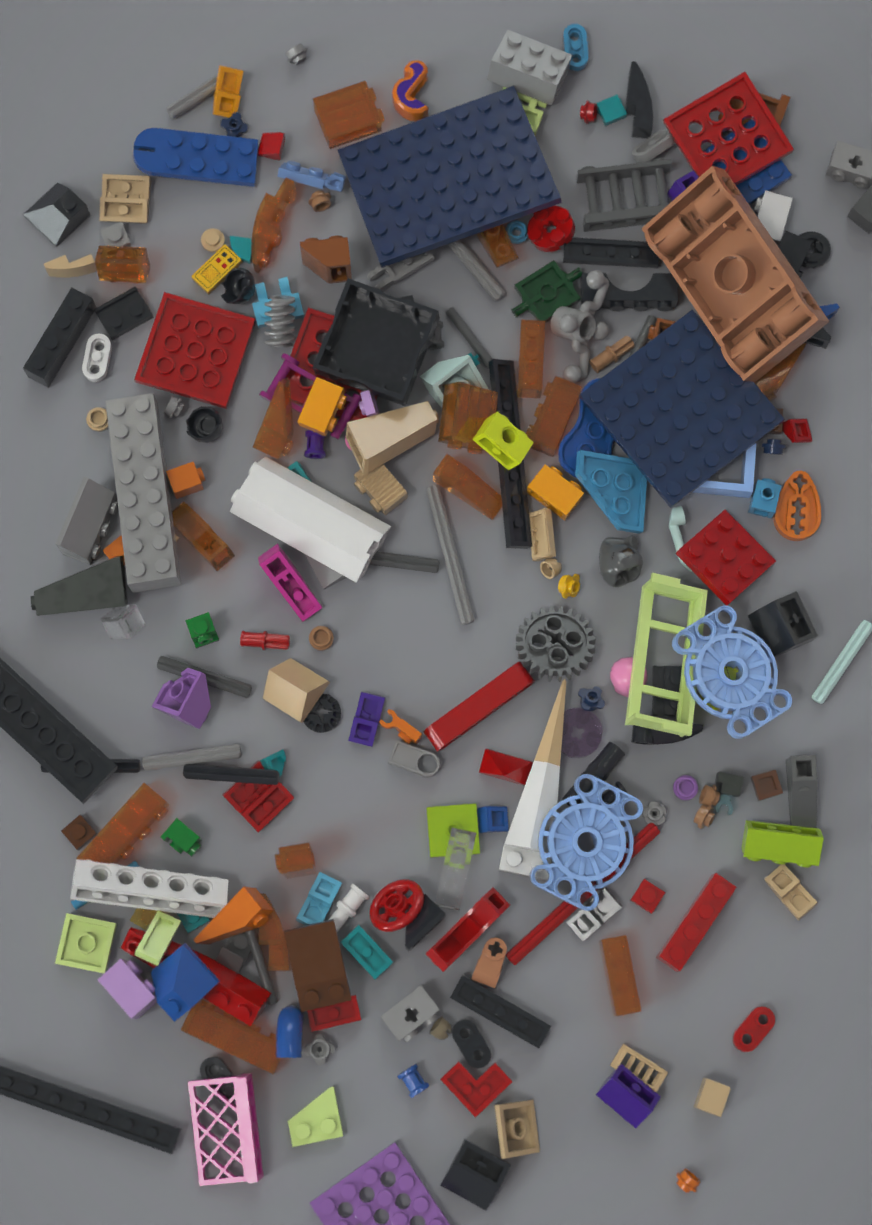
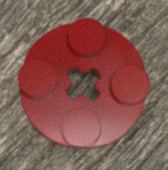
(542, 220)

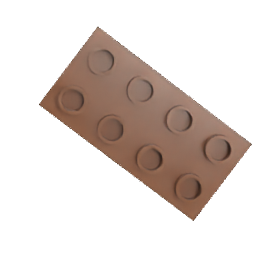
(734, 275)

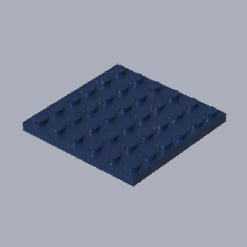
(680, 409)

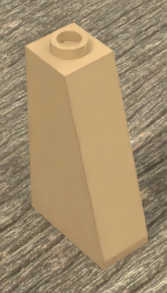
(389, 434)

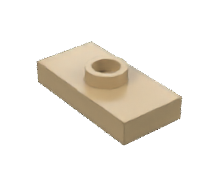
(542, 535)

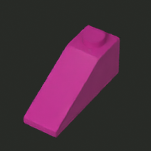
(289, 582)

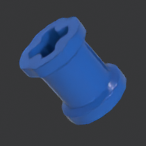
(413, 1080)

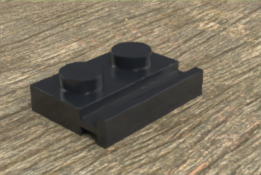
(123, 313)
(665, 678)

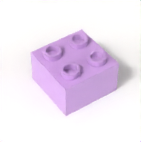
(129, 988)

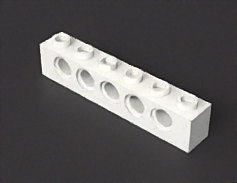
(139, 895)

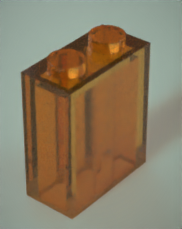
(348, 114)
(463, 414)

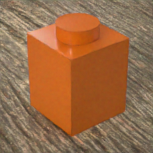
(186, 479)

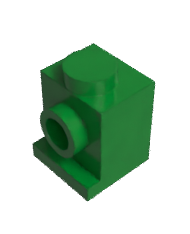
(202, 630)
(182, 838)

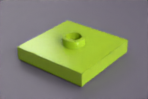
(443, 819)

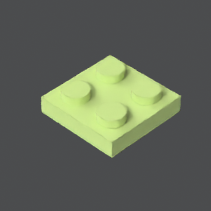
(86, 943)

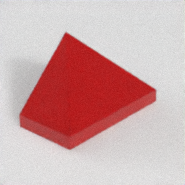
(505, 767)

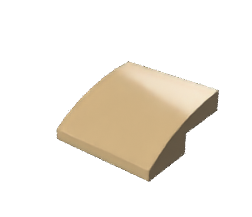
(125, 198)

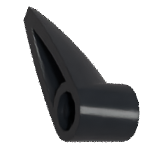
(648, 736)

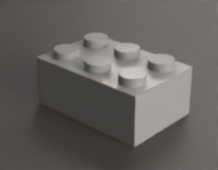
(529, 67)

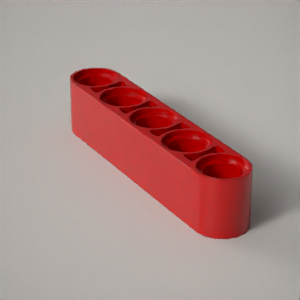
(478, 706)

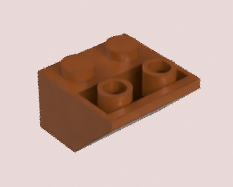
(327, 258)

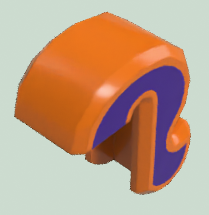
(407, 88)

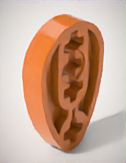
(810, 512)

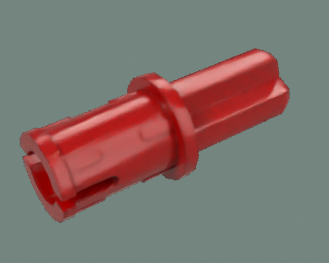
(264, 640)

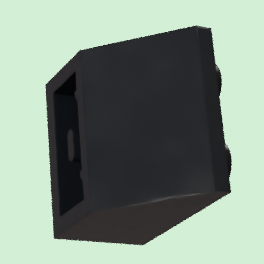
(783, 624)
(475, 1174)

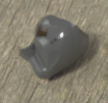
(620, 560)

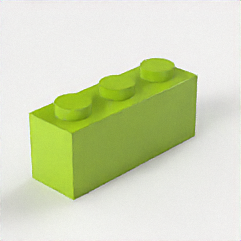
(782, 843)

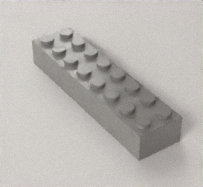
(143, 493)

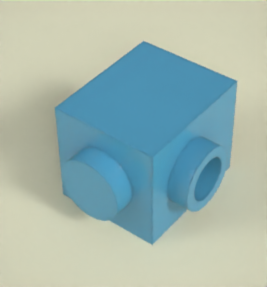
(764, 498)

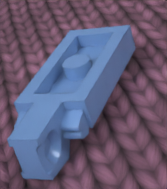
(312, 176)

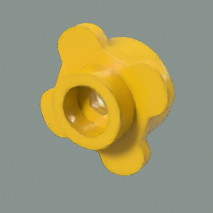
(569, 585)

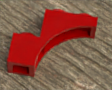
(468, 929)

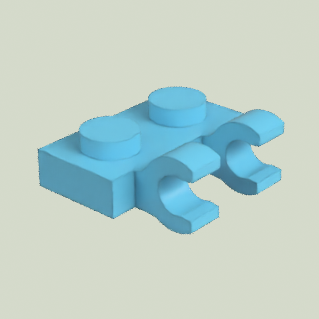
(260, 308)

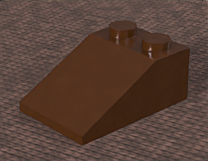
(317, 965)

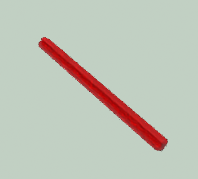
(565, 909)

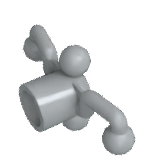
(581, 326)

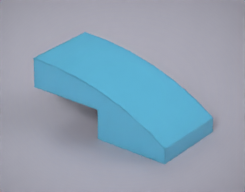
(319, 900)

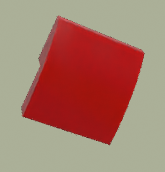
(258, 801)

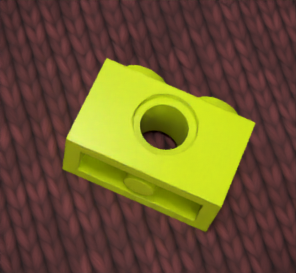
(491, 440)

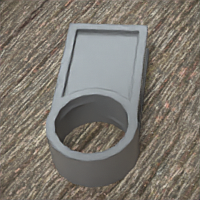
(407, 758)

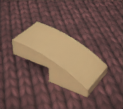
(62, 268)
(790, 891)

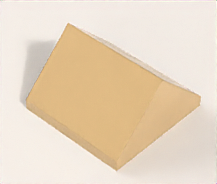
(294, 688)
(516, 1128)

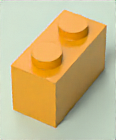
(322, 407)
(555, 491)

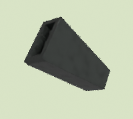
(89, 589)

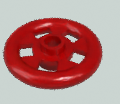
(396, 905)

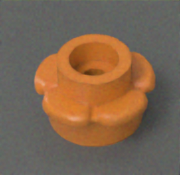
(687, 1181)

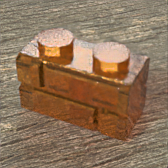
(122, 264)

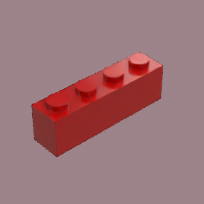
(696, 922)

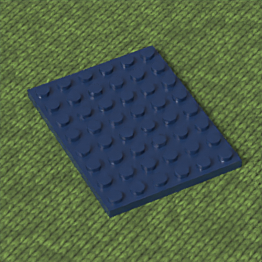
(448, 176)

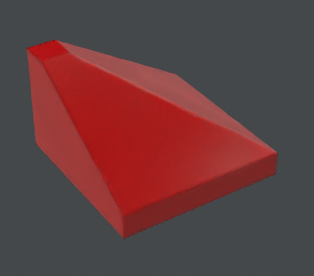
(797, 430)

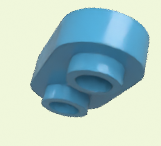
(577, 48)

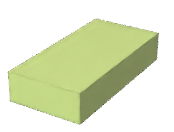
(157, 938)

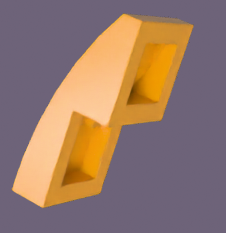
(227, 91)

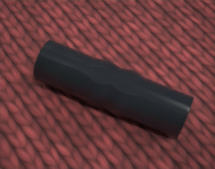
(600, 768)

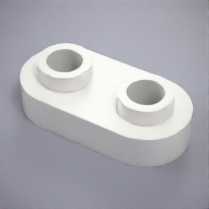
(96, 358)

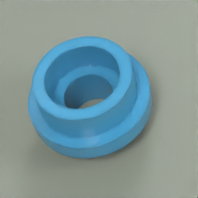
(521, 227)

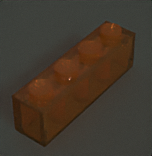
(126, 827)
(231, 1036)

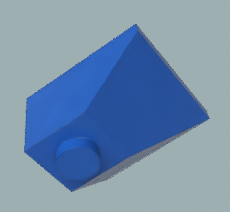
(181, 981)

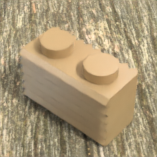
(382, 488)

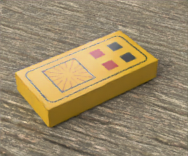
(216, 269)

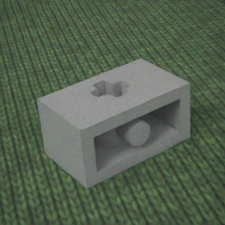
(840, 165)
(395, 1017)

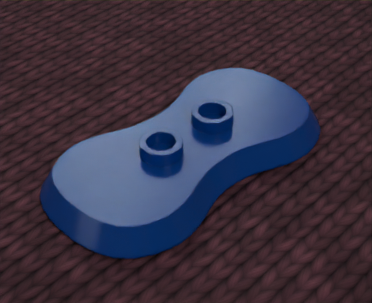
(586, 435)

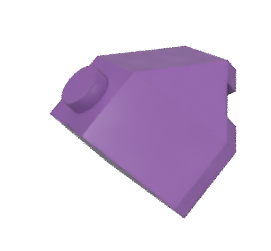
(185, 698)

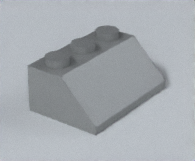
(87, 521)

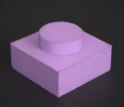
(368, 404)

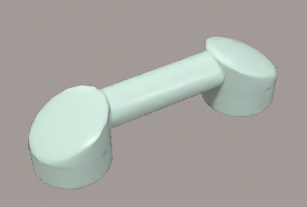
(677, 519)

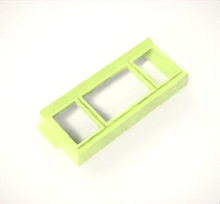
(697, 598)

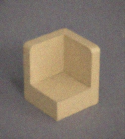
(712, 1097)

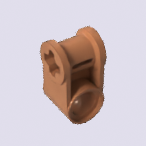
(489, 967)

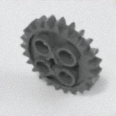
(555, 643)

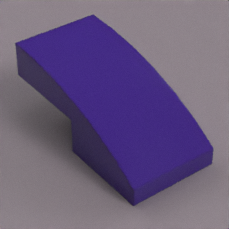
(366, 719)

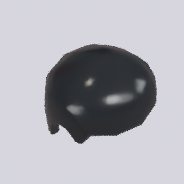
(238, 286)
(204, 424)

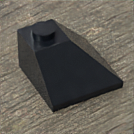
(58, 213)
(424, 923)

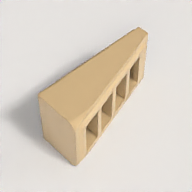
(652, 1066)

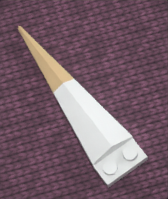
(538, 798)

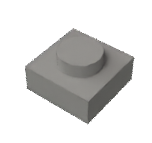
(115, 235)

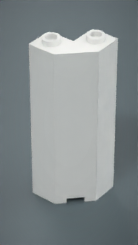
(309, 518)

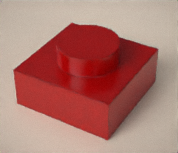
(647, 896)

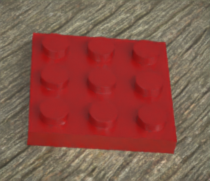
(725, 557)

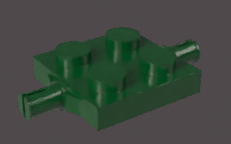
(547, 291)

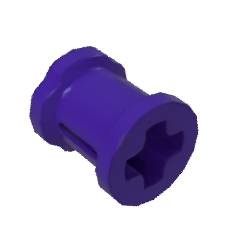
(315, 445)

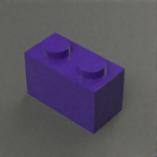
(628, 1096)

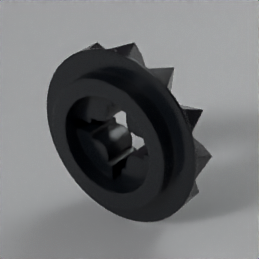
(821, 246)
(330, 720)

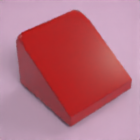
(271, 145)

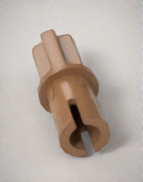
(611, 354)

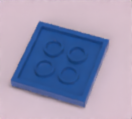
(767, 179)

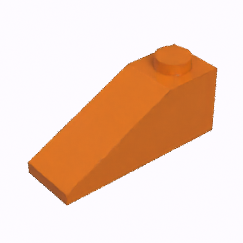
(241, 914)

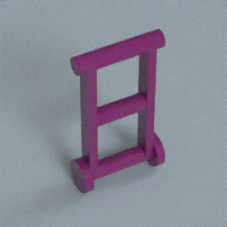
(291, 363)

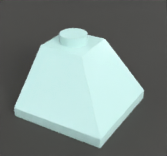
(451, 371)

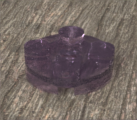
(590, 738)

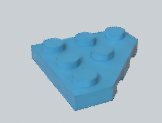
(615, 487)

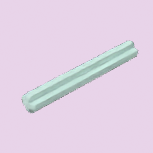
(842, 662)

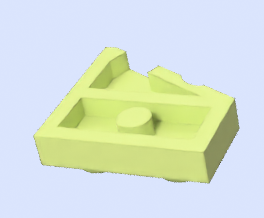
(317, 1120)

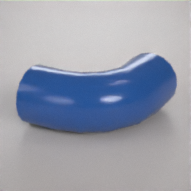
(289, 1033)

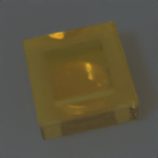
(143, 917)

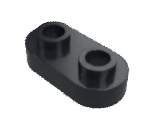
(471, 1044)
(223, 1071)

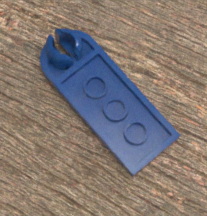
(196, 156)

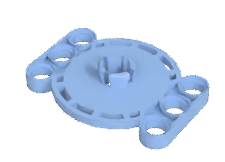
(731, 650)
(608, 836)

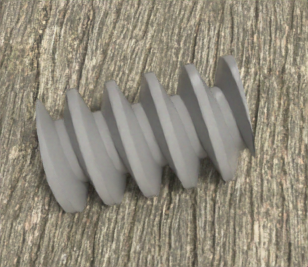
(280, 319)

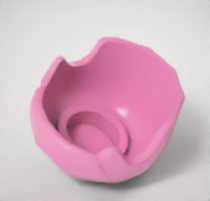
(621, 675)

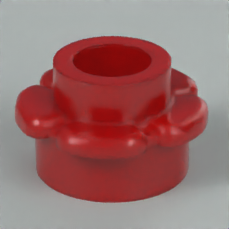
(588, 112)

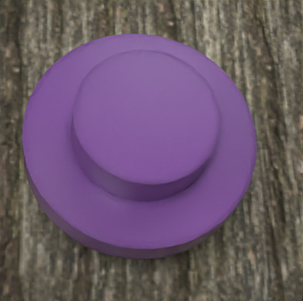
(685, 787)

